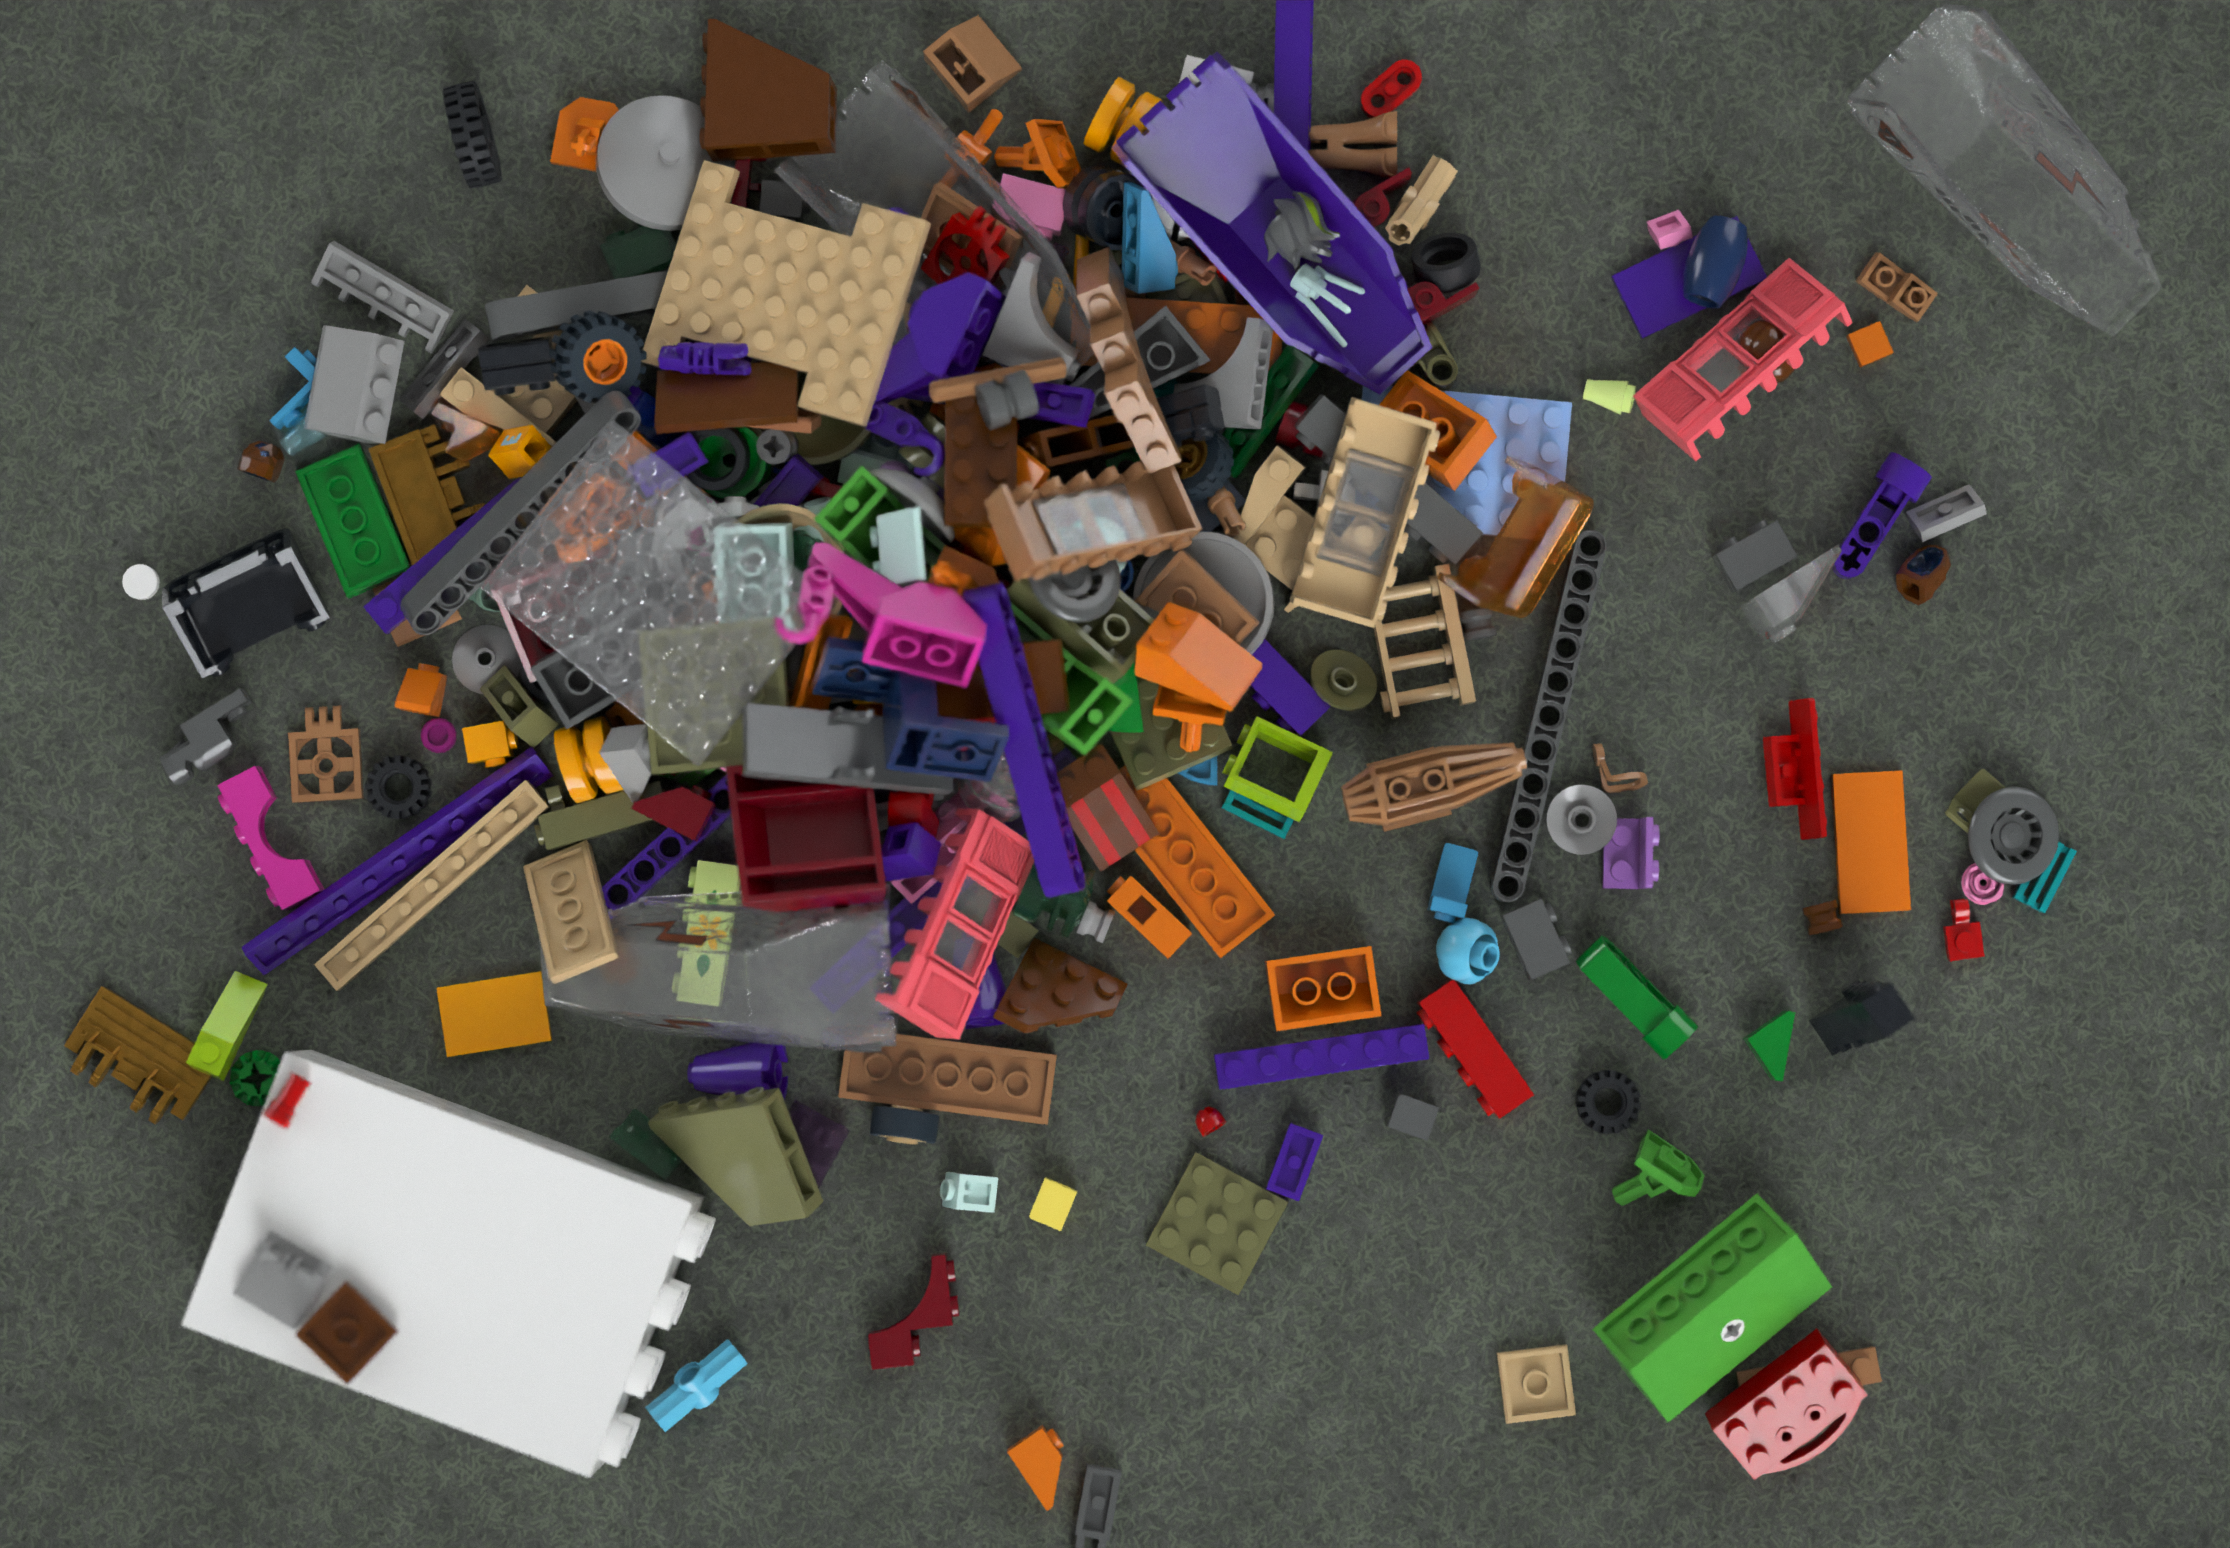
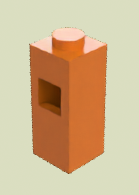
(1147, 915)

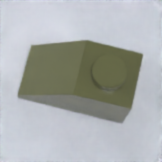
(518, 708)

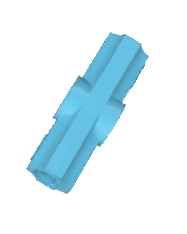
(696, 1385)

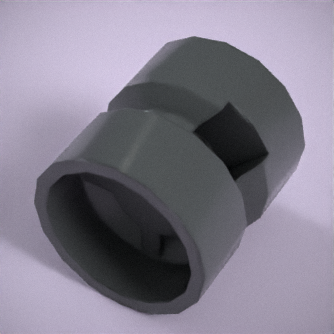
(1006, 399)

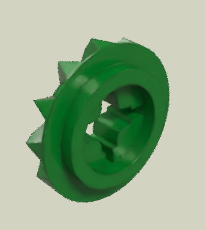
(247, 1092)

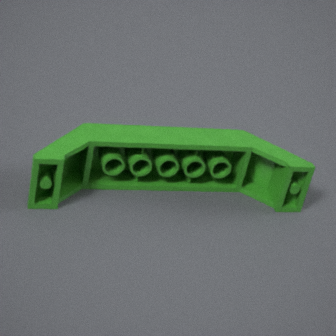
(1092, 698)

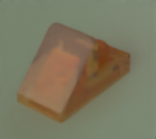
(469, 435)

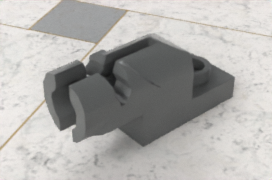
(207, 738)

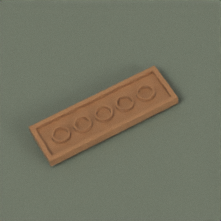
(953, 1078)

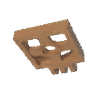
(324, 731)

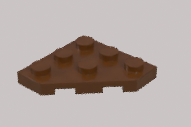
(1056, 990)

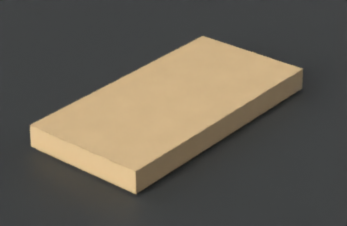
(570, 912)

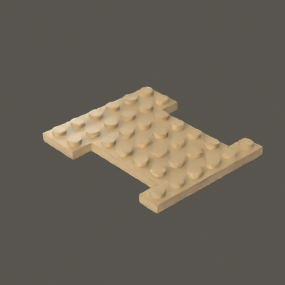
(791, 292)

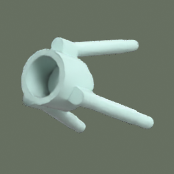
(1311, 283)

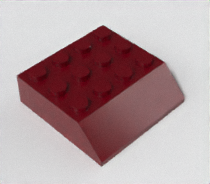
(804, 843)

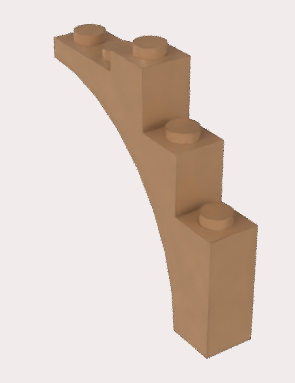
(1114, 343)

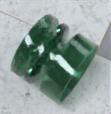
(1067, 906)

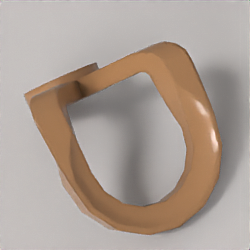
(1599, 759)

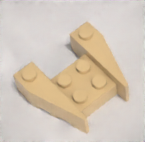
(524, 407)
(1274, 522)

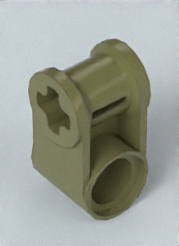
(1437, 356)

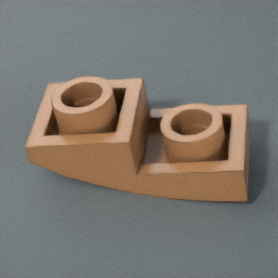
(1896, 287)

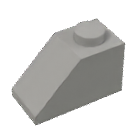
(629, 758)

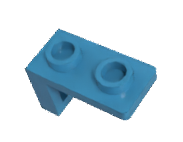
(290, 412)
(1452, 883)

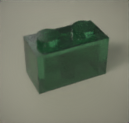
(638, 251)

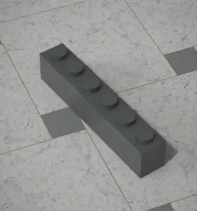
(1434, 519)

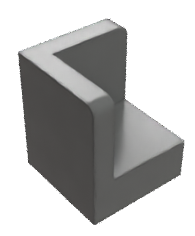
(1413, 1117)

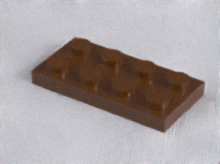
(975, 462)

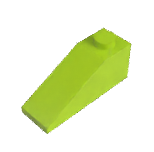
(226, 1026)

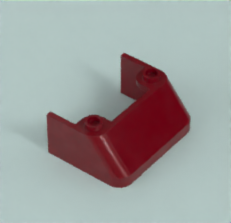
(1425, 295)

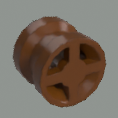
(1822, 917)

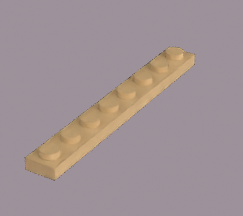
(432, 885)

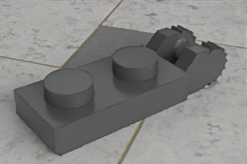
(1097, 1504)

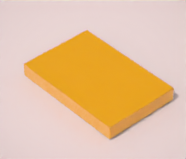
(494, 1014)

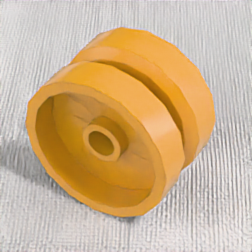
(1116, 116)
(581, 761)

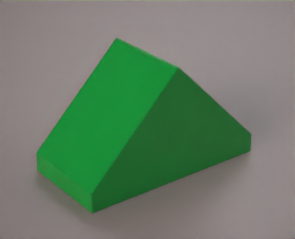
(1771, 1044)

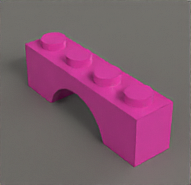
(249, 799)

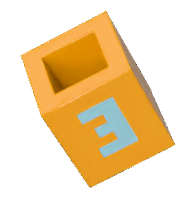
(518, 450)

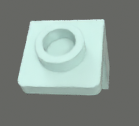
(969, 1192)

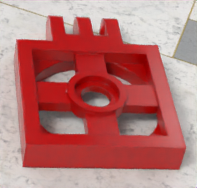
(981, 240)

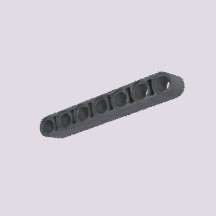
(548, 310)

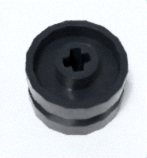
(1096, 205)

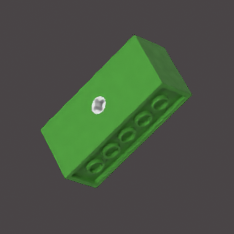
(1712, 1307)

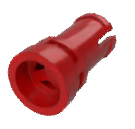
(282, 1108)

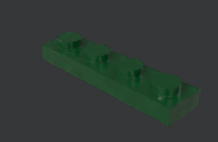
(1283, 385)

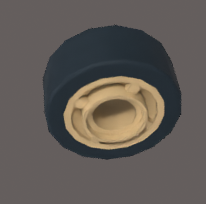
(904, 1124)

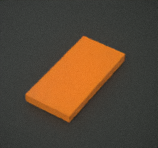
(1870, 842)

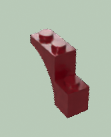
(896, 1344)

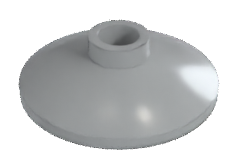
(474, 643)
(1576, 801)

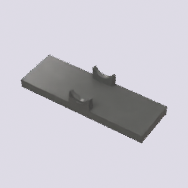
(825, 748)

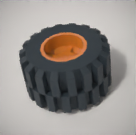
(612, 359)

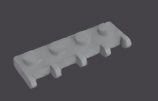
(383, 293)

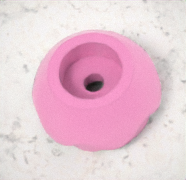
(1975, 892)

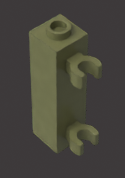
(589, 819)

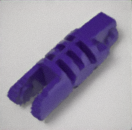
(705, 358)

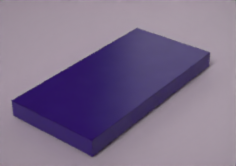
(1655, 287)

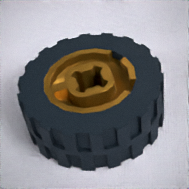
(1208, 468)

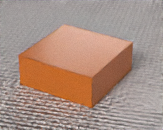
(1869, 344)

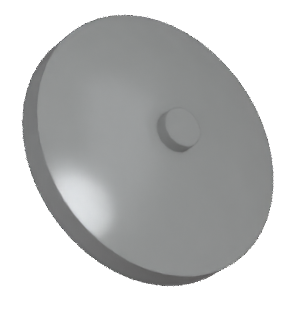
(653, 160)
(1233, 568)

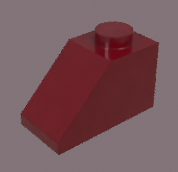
(679, 810)

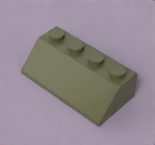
(1101, 644)

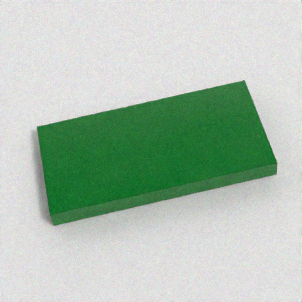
(353, 521)

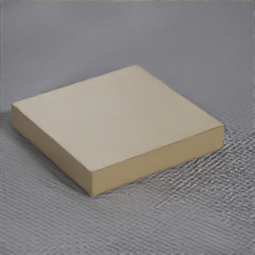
(1536, 1383)

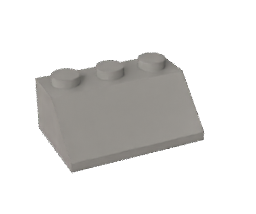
(354, 385)

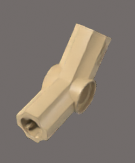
(1420, 201)

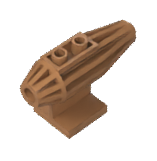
(1429, 783)

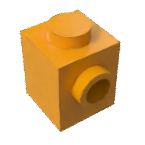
(489, 743)

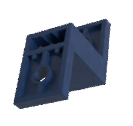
(913, 731)

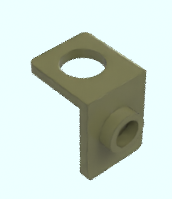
(1971, 796)

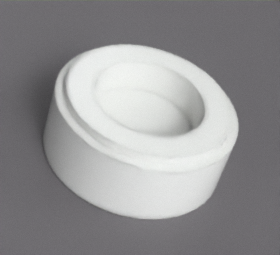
(140, 582)

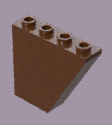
(762, 100)
(1077, 444)

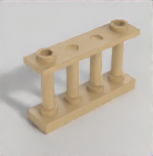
(1452, 653)

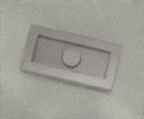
(1946, 513)

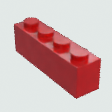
(1475, 1049)

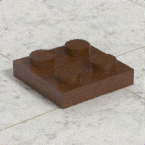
(347, 1332)

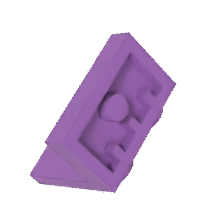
(1629, 855)

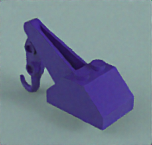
(944, 341)

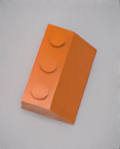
(1323, 988)

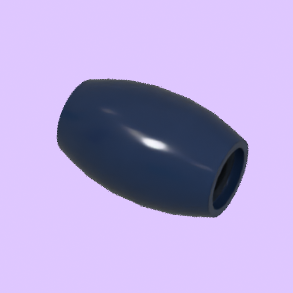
(1715, 262)

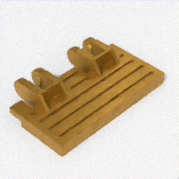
(415, 492)
(144, 1051)

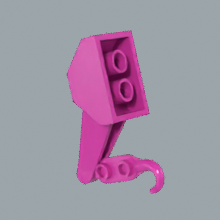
(909, 629)

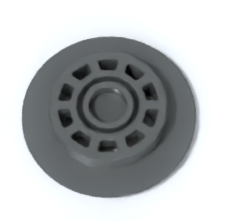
(1066, 592)
(1997, 832)

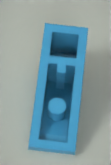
(1147, 252)

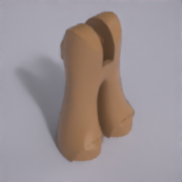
(1376, 130)

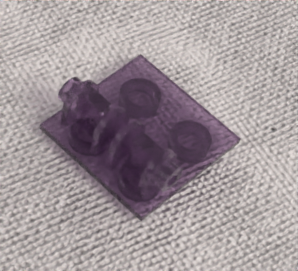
(819, 1138)

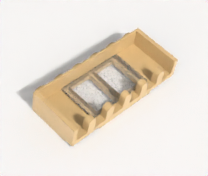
(1364, 512)

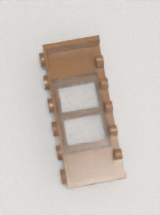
(1091, 520)

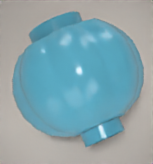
(1467, 951)

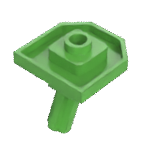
(1660, 1169)

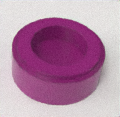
(438, 735)

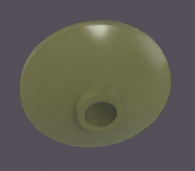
(1345, 669)

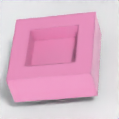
(1669, 229)

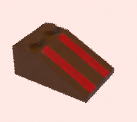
(1103, 808)

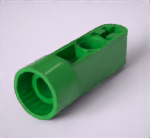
(1660, 1022)

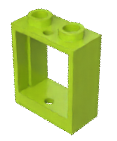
(1287, 742)

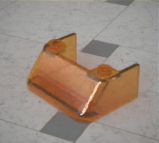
(1527, 546)

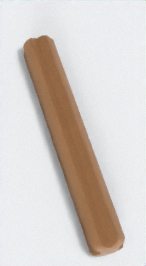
(965, 385)

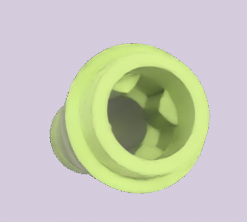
(1610, 394)

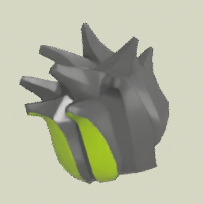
(1298, 230)

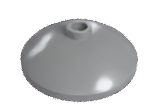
(918, 493)

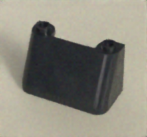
(243, 601)

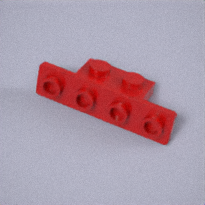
(1795, 769)

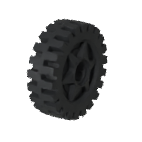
(472, 134)

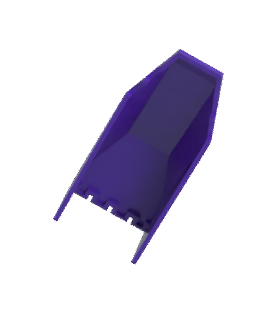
(1216, 172)

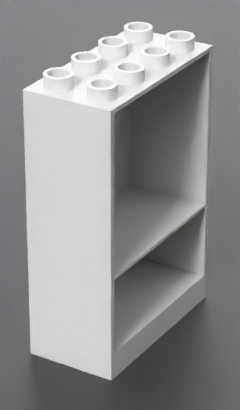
(495, 1252)

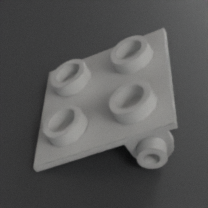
(282, 1280)

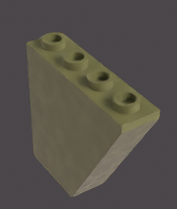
(743, 1152)

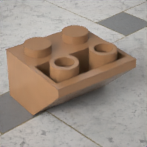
(971, 62)

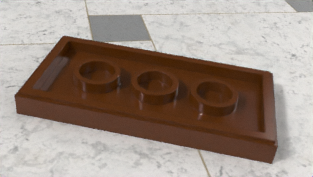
(726, 401)
(1047, 675)

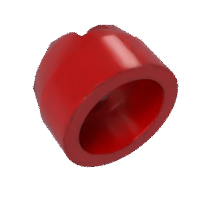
(1208, 1119)

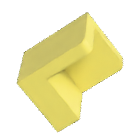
(1053, 1204)

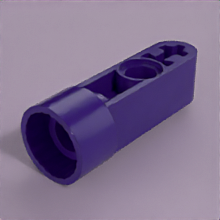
(1898, 483)

